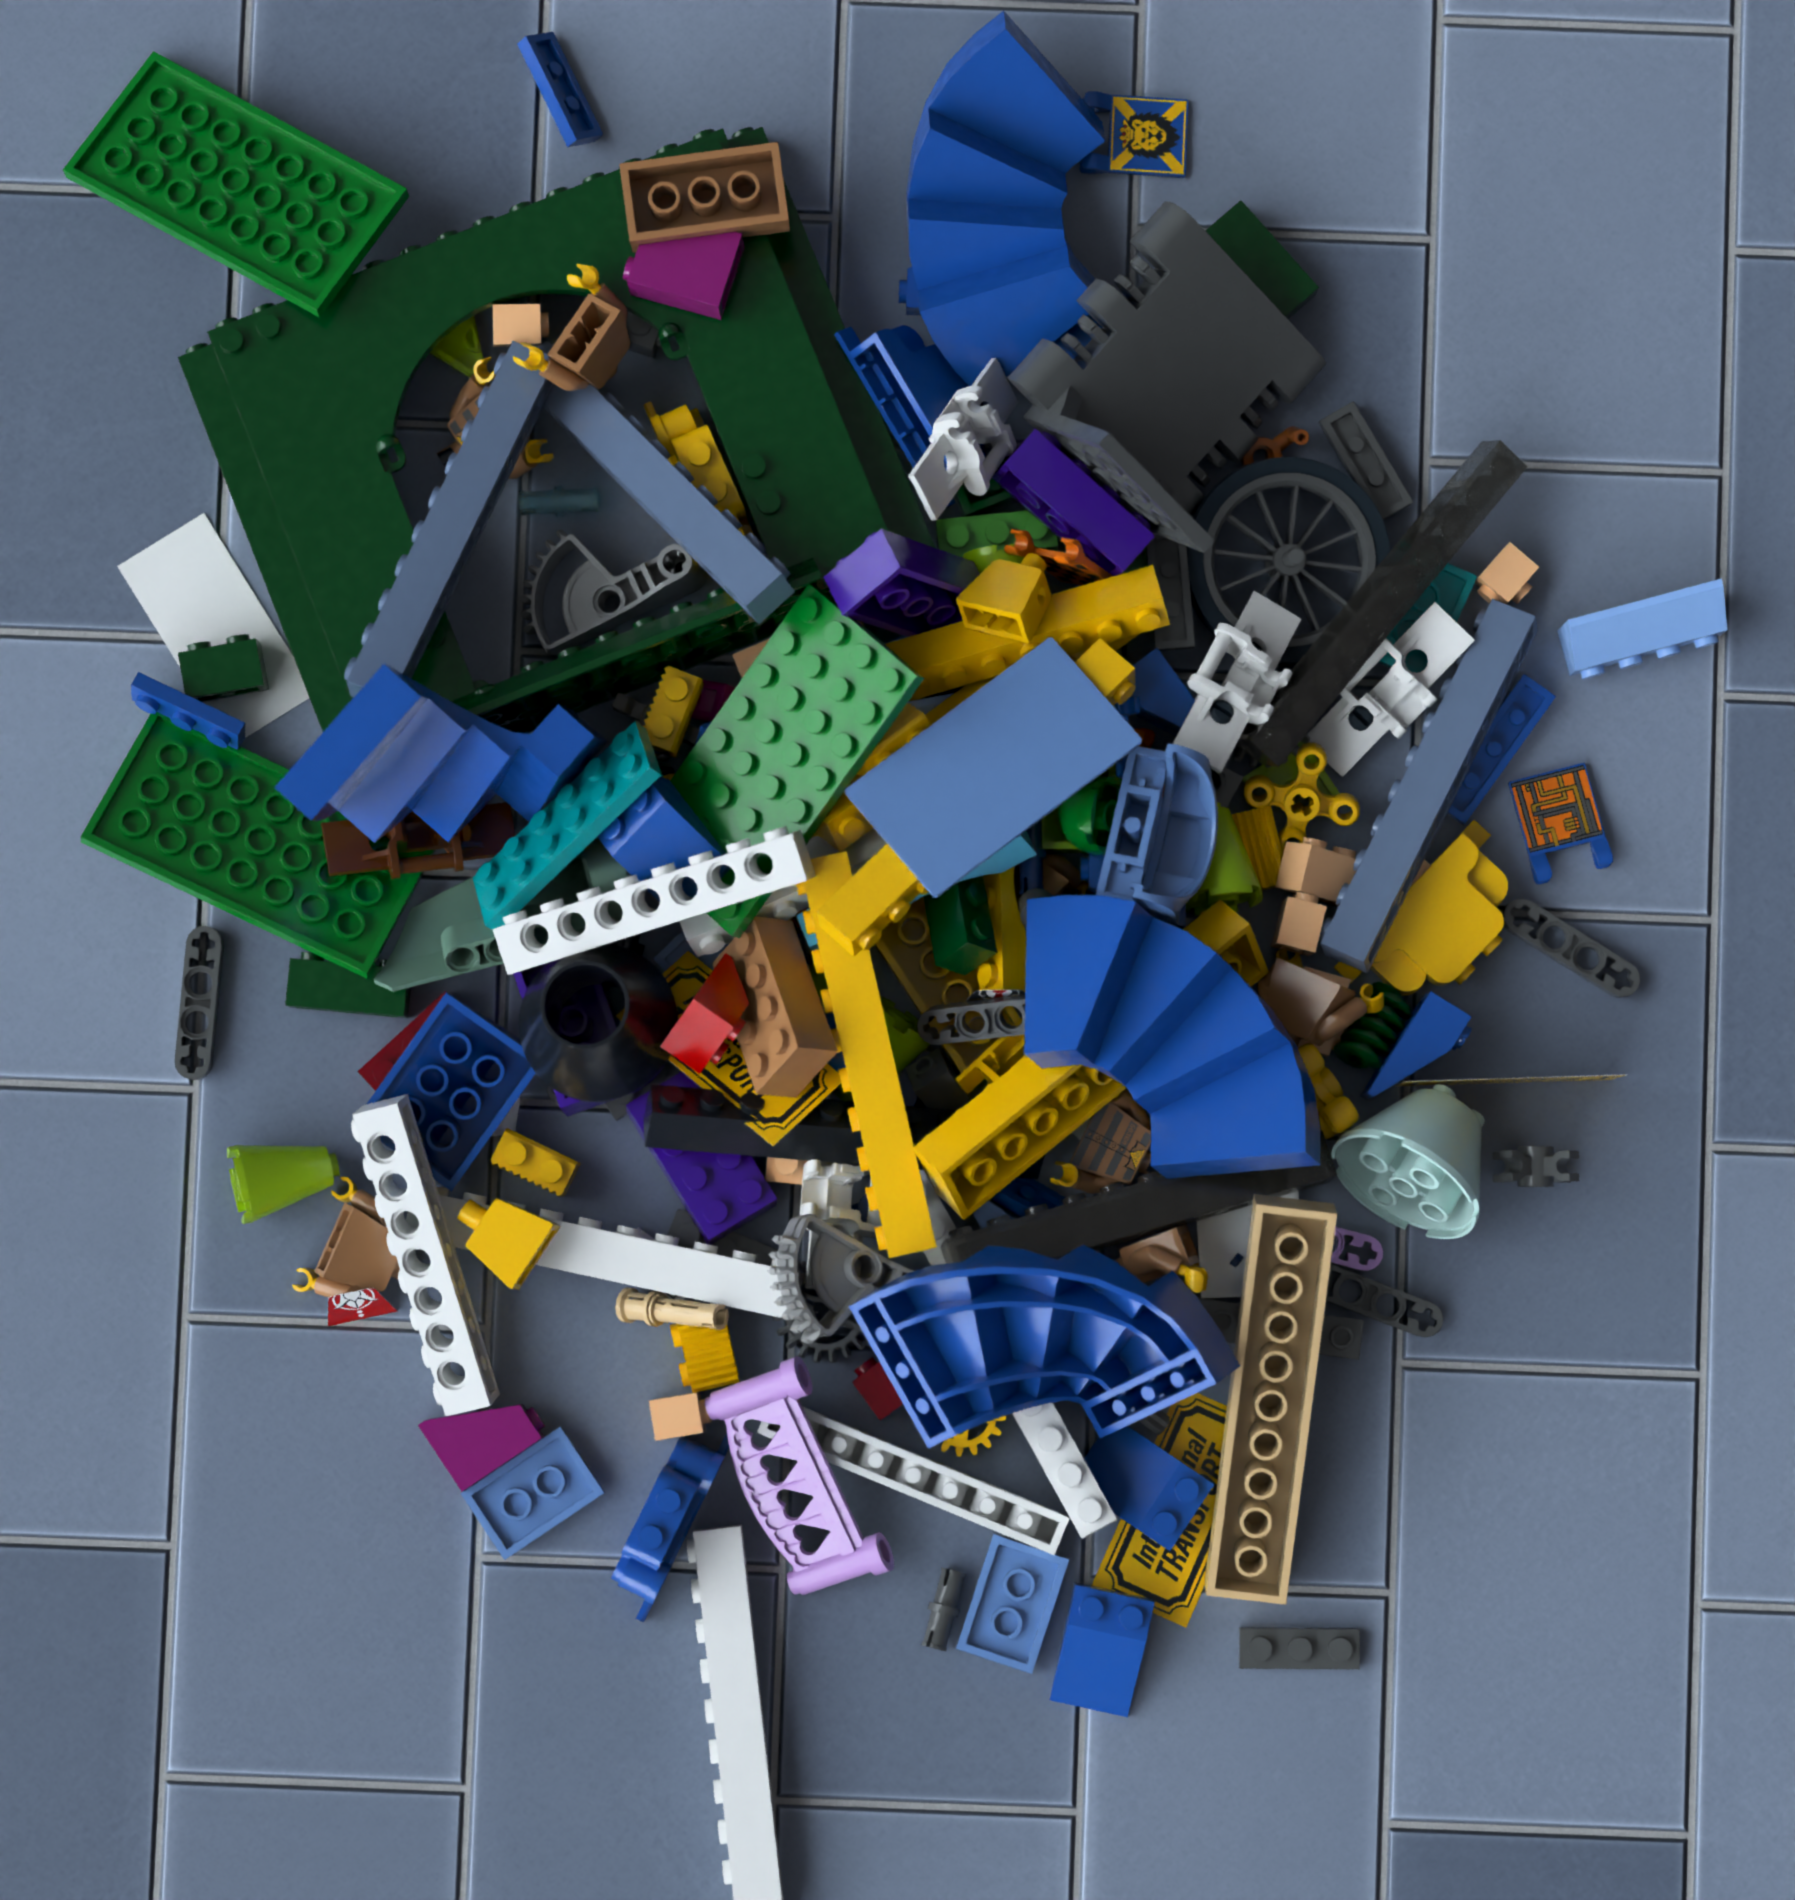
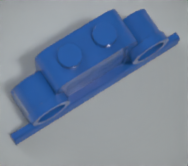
(905, 382)
(667, 1519)

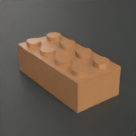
(705, 194)
(785, 1024)

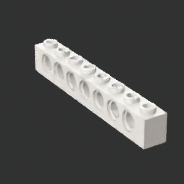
(522, 950)
(396, 1120)
(934, 1483)

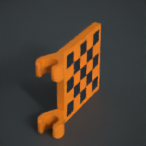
(1066, 566)

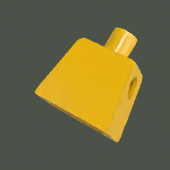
(1007, 599)
(507, 1238)

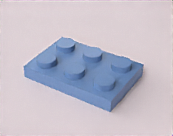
(532, 1493)
(1012, 1603)

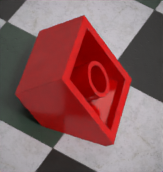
(709, 1018)

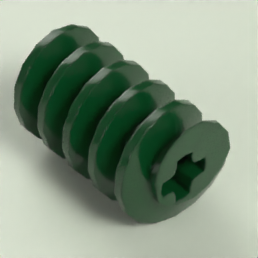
(1368, 1035)

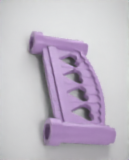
(775, 1400)

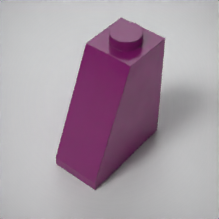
(687, 272)
(482, 1440)

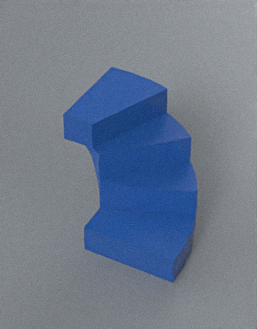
(991, 199)
(419, 753)
(1174, 1030)
(1039, 1331)

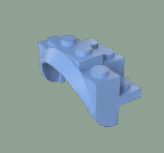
(1160, 837)

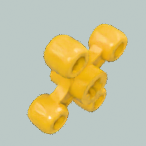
(1305, 785)
(1334, 1110)

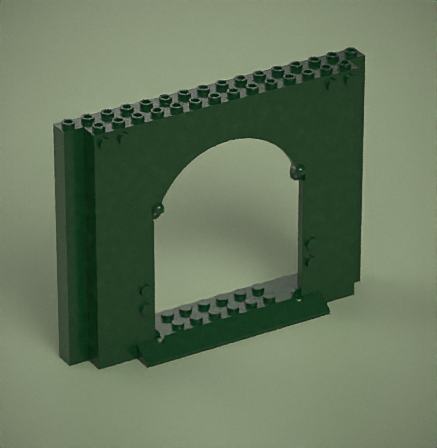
(314, 403)

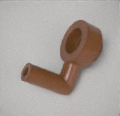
(1279, 443)

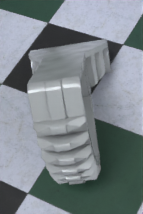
(583, 600)
(831, 1275)

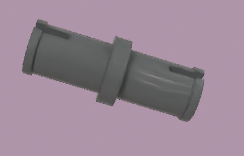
(943, 1609)

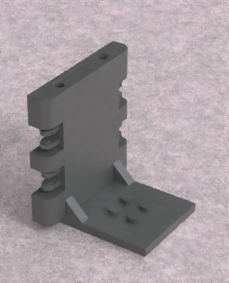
(1167, 374)

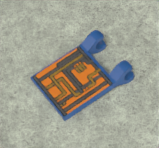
(1558, 813)

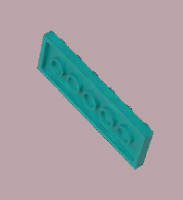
(566, 825)

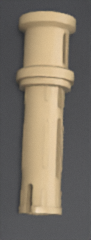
(658, 1309)

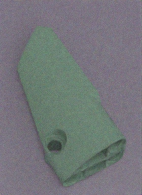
(449, 932)

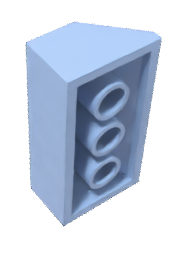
(1643, 629)

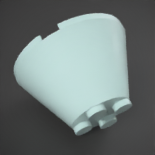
(1417, 1163)

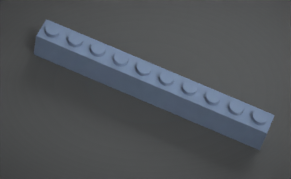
(670, 497)
(454, 521)
(1428, 786)

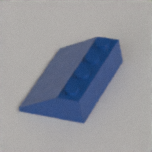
(460, 1084)

